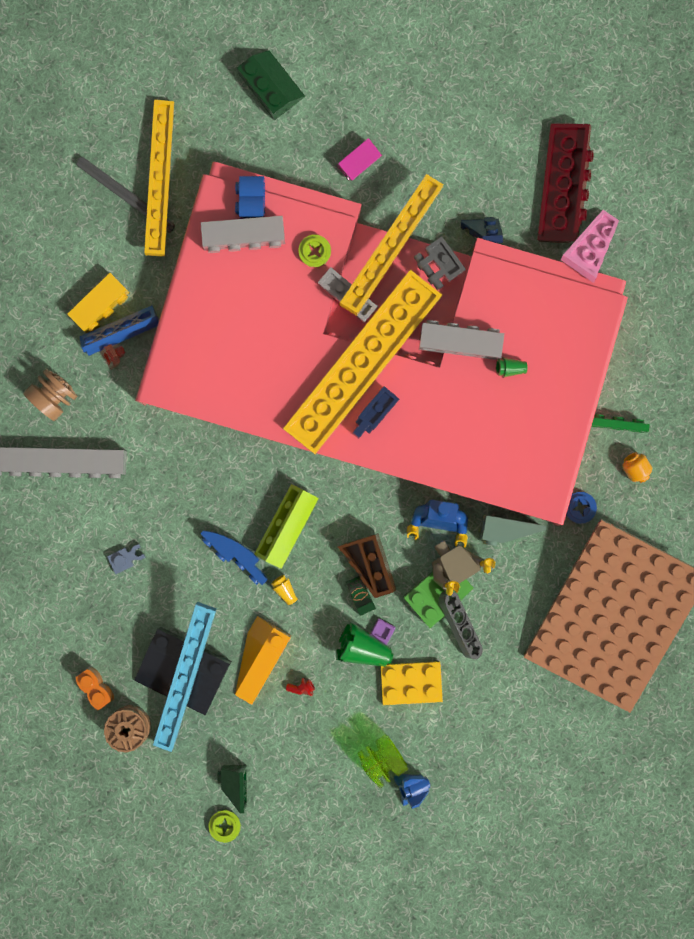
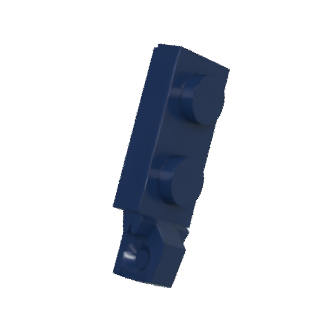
(375, 412)

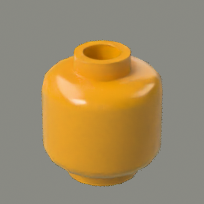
(637, 467)

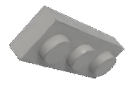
(338, 287)

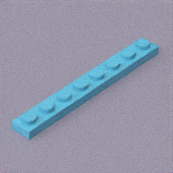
(184, 676)

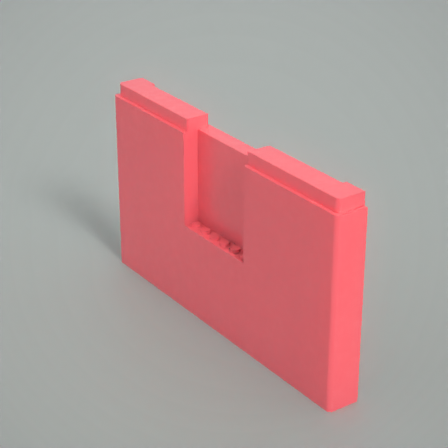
(257, 334)

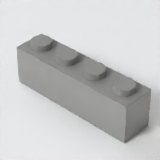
(243, 233)
(461, 341)

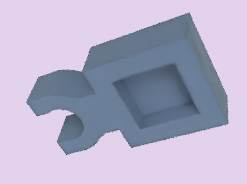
(123, 559)

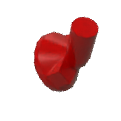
(306, 687)

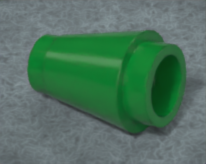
(509, 367)

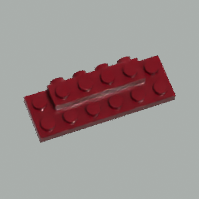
(565, 183)

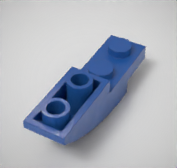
(229, 548)

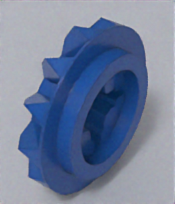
(588, 513)

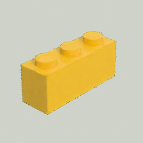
(99, 303)

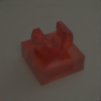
(112, 355)

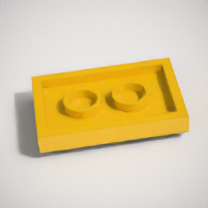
(411, 683)

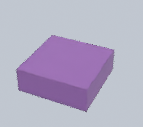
(382, 631)

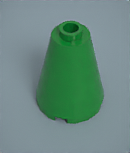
(362, 648)

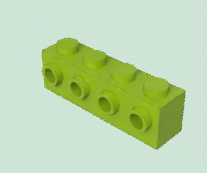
(286, 528)

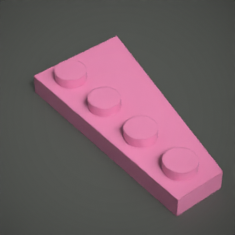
(591, 246)

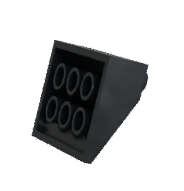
(161, 663)

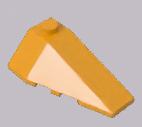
(261, 653)

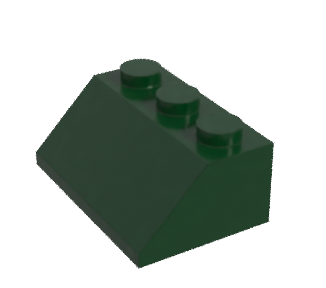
(270, 83)

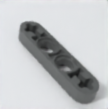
(458, 627)

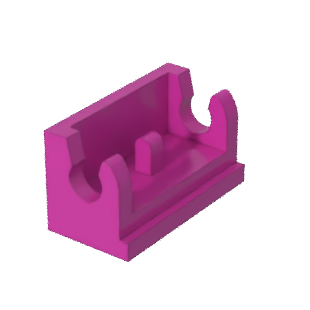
(359, 160)

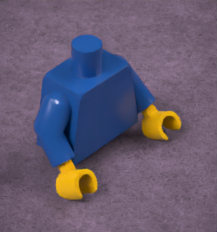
(440, 516)

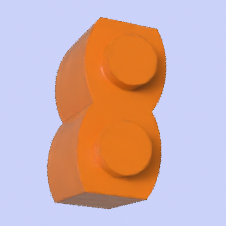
(92, 684)

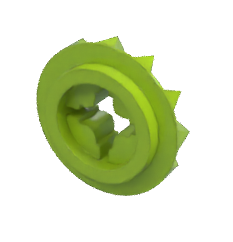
(314, 241)
(231, 832)

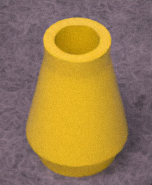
(284, 589)

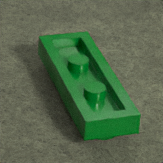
(618, 423)

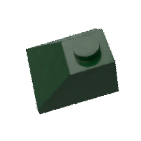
(234, 785)

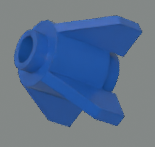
(412, 788)

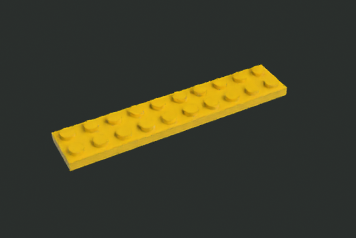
(362, 362)

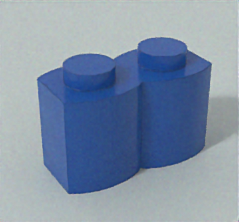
(251, 197)

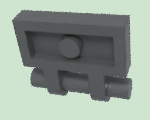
(445, 260)

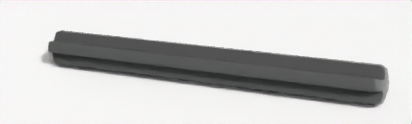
(117, 188)

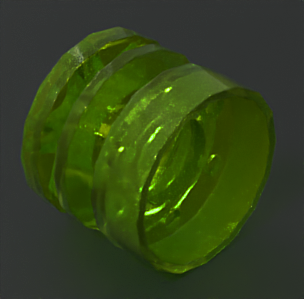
(382, 761)

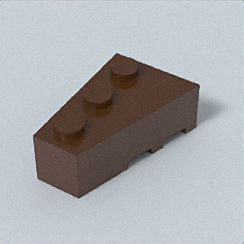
(370, 563)

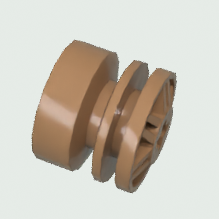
(50, 394)
(126, 717)

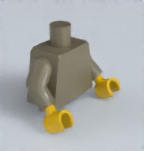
(456, 566)

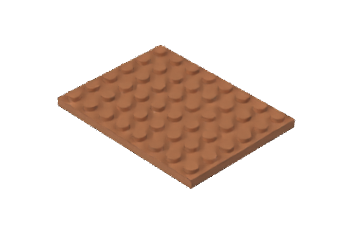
(614, 616)

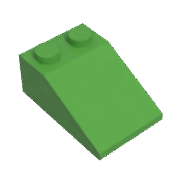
(425, 599)

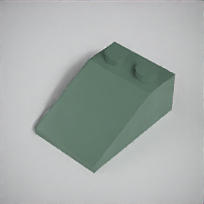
(504, 530)

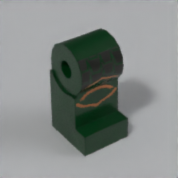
(360, 596)

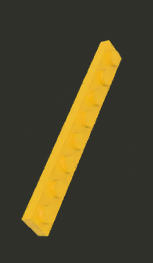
(159, 178)
(391, 245)

